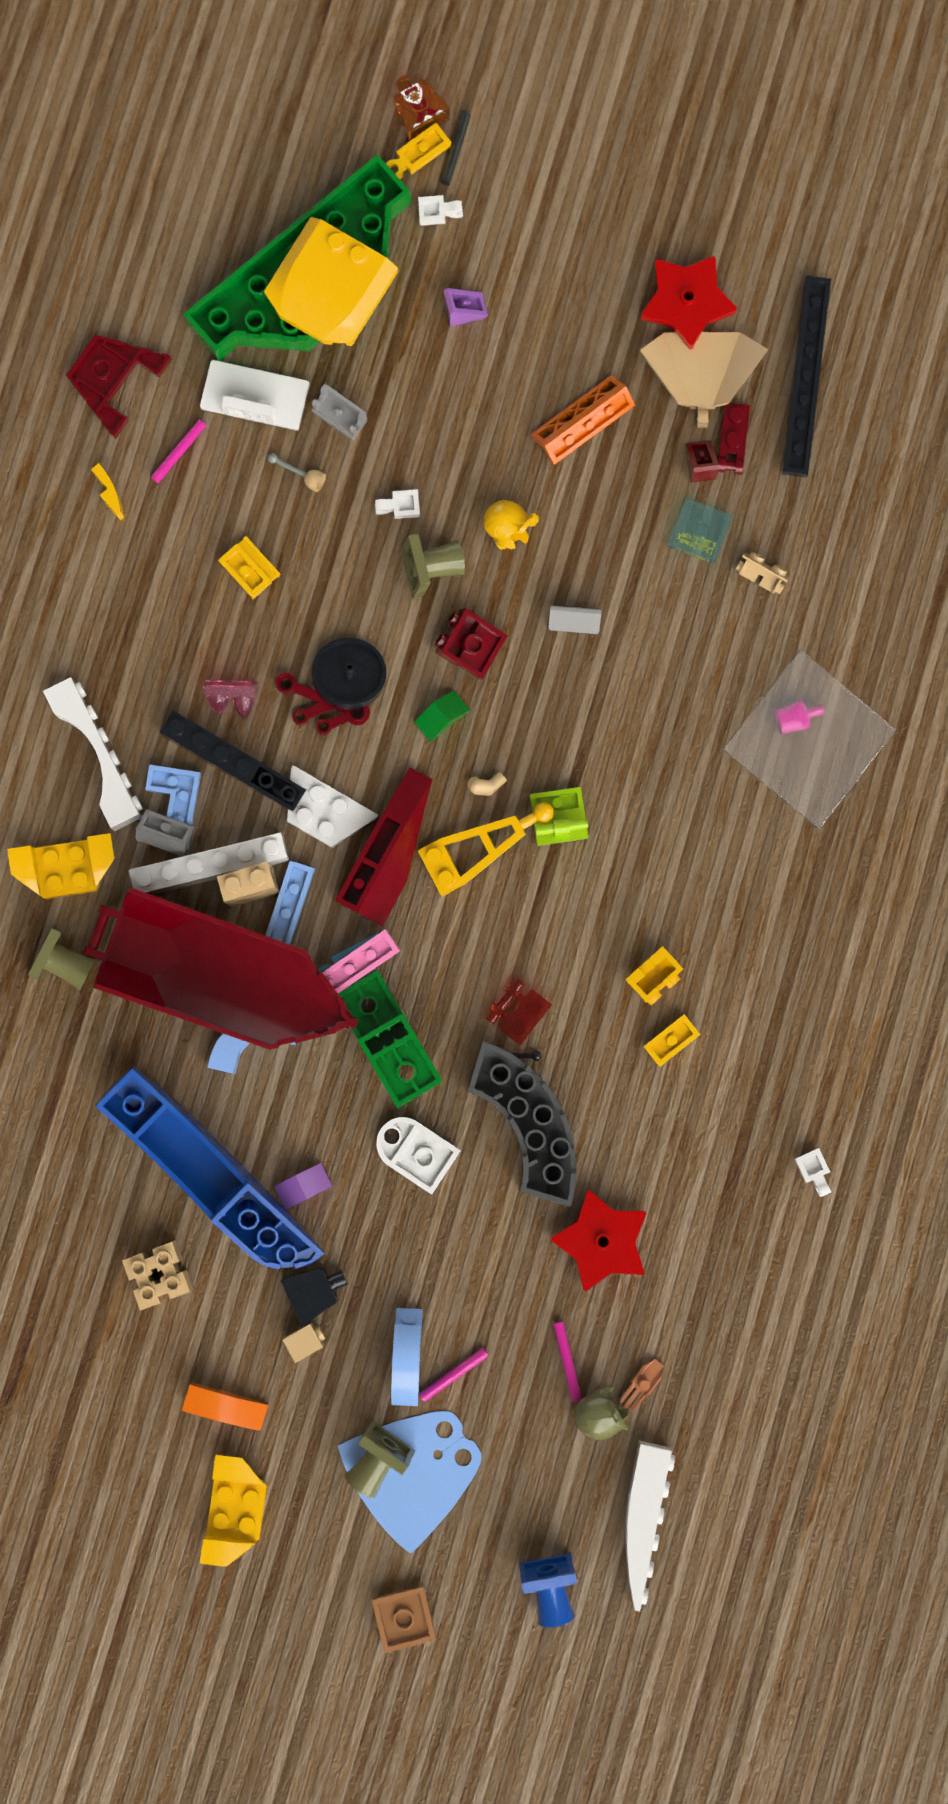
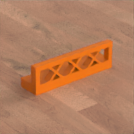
(585, 420)

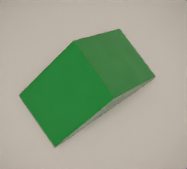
(441, 715)

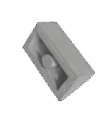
(574, 619)
(164, 832)

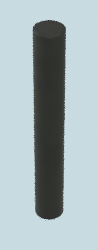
(455, 148)

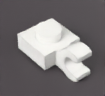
(434, 209)
(404, 504)
(813, 1167)

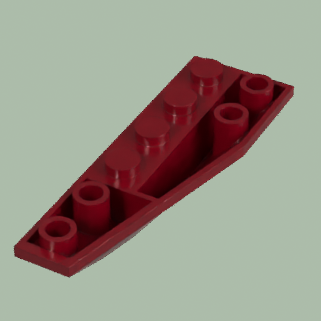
(388, 853)

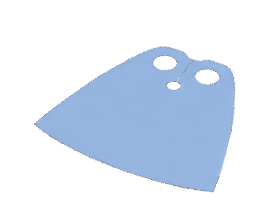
(421, 1498)

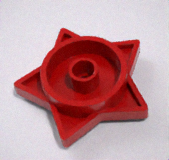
(685, 316)
(582, 1237)

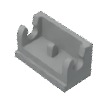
(339, 412)

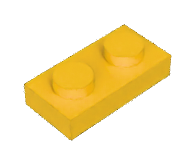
(671, 1040)

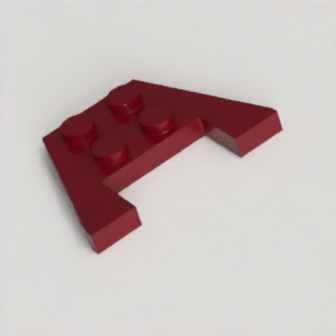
(103, 370)

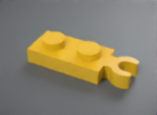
(420, 151)

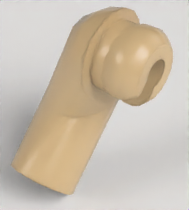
(486, 787)

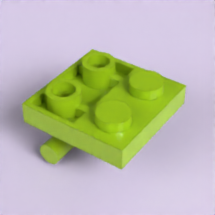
(568, 819)

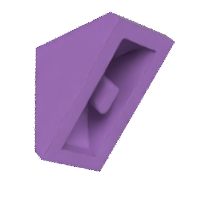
(464, 306)
(303, 1186)

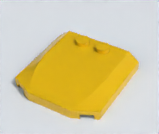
(329, 284)

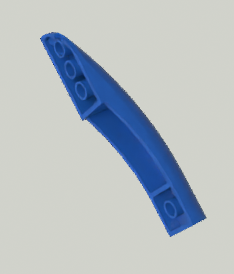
(207, 1172)

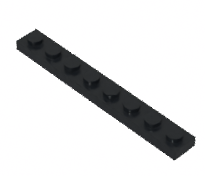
(806, 376)

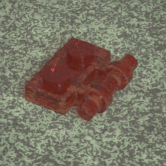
(526, 1015)

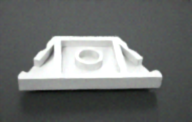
(326, 812)

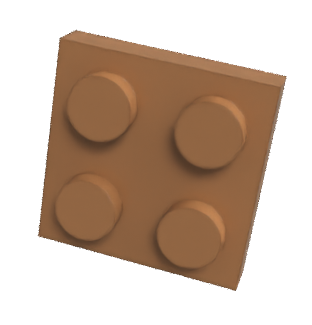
(404, 1619)

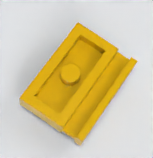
(249, 567)

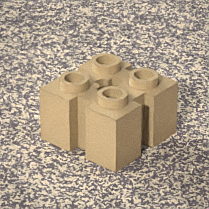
(150, 1290)

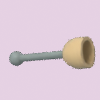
(313, 479)

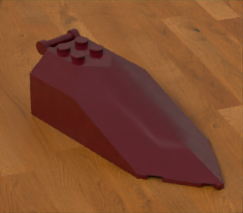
(214, 974)

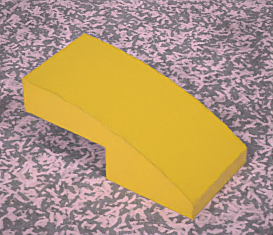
(110, 495)

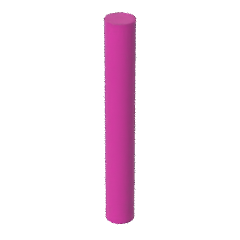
(178, 451)
(567, 1361)
(453, 1374)

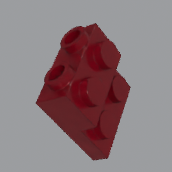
(470, 642)

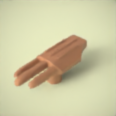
(644, 1382)

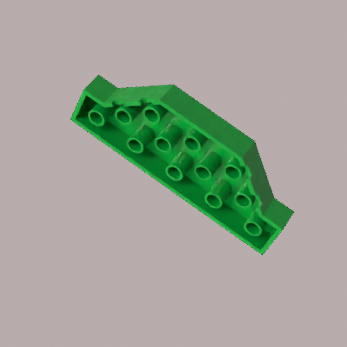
(237, 308)

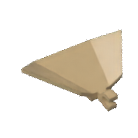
(708, 372)

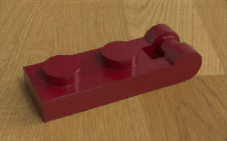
(733, 437)

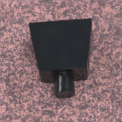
(312, 1292)

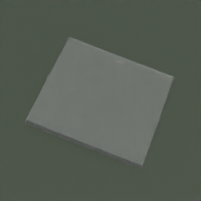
(809, 739)

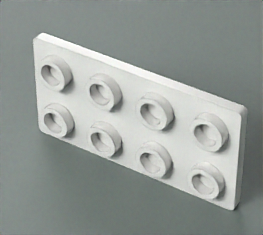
(254, 395)

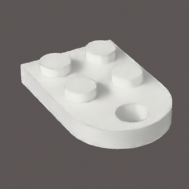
(418, 1153)

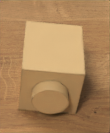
(304, 1341)

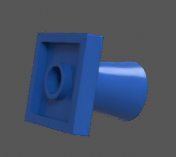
(548, 1580)

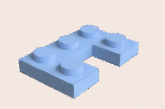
(182, 788)

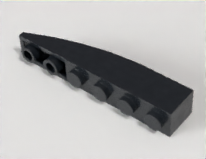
(232, 761)

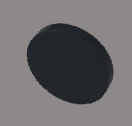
(348, 673)

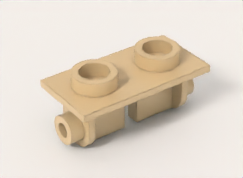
(771, 575)

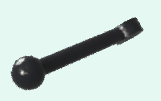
(536, 1055)

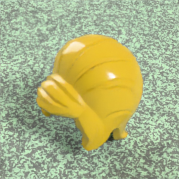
(508, 523)

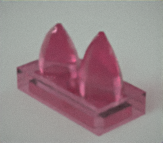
(242, 693)

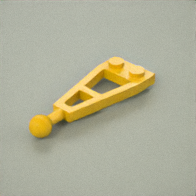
(444, 870)

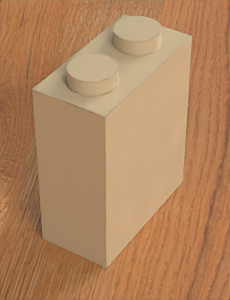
(248, 884)

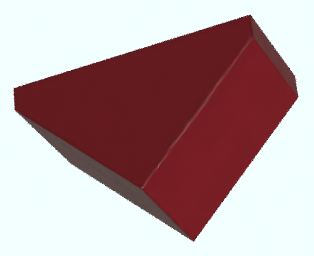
(701, 461)

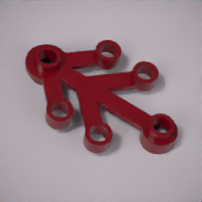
(322, 707)

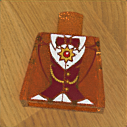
(418, 106)

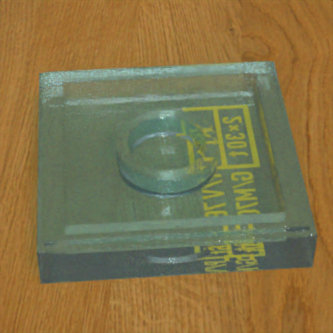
(700, 531)

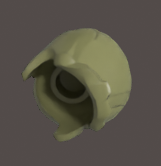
(598, 1415)

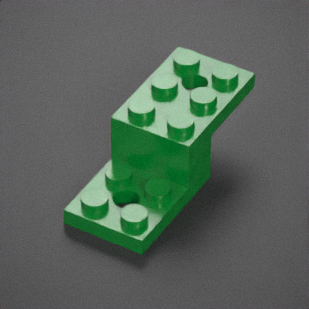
(389, 1040)

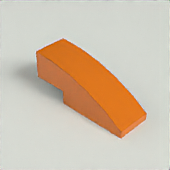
(224, 1407)

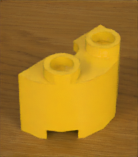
(655, 974)

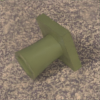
(430, 563)
(61, 962)
(382, 1453)

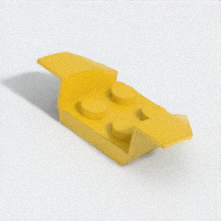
(63, 867)
(234, 1511)

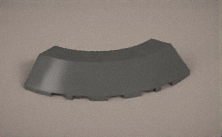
(535, 1118)

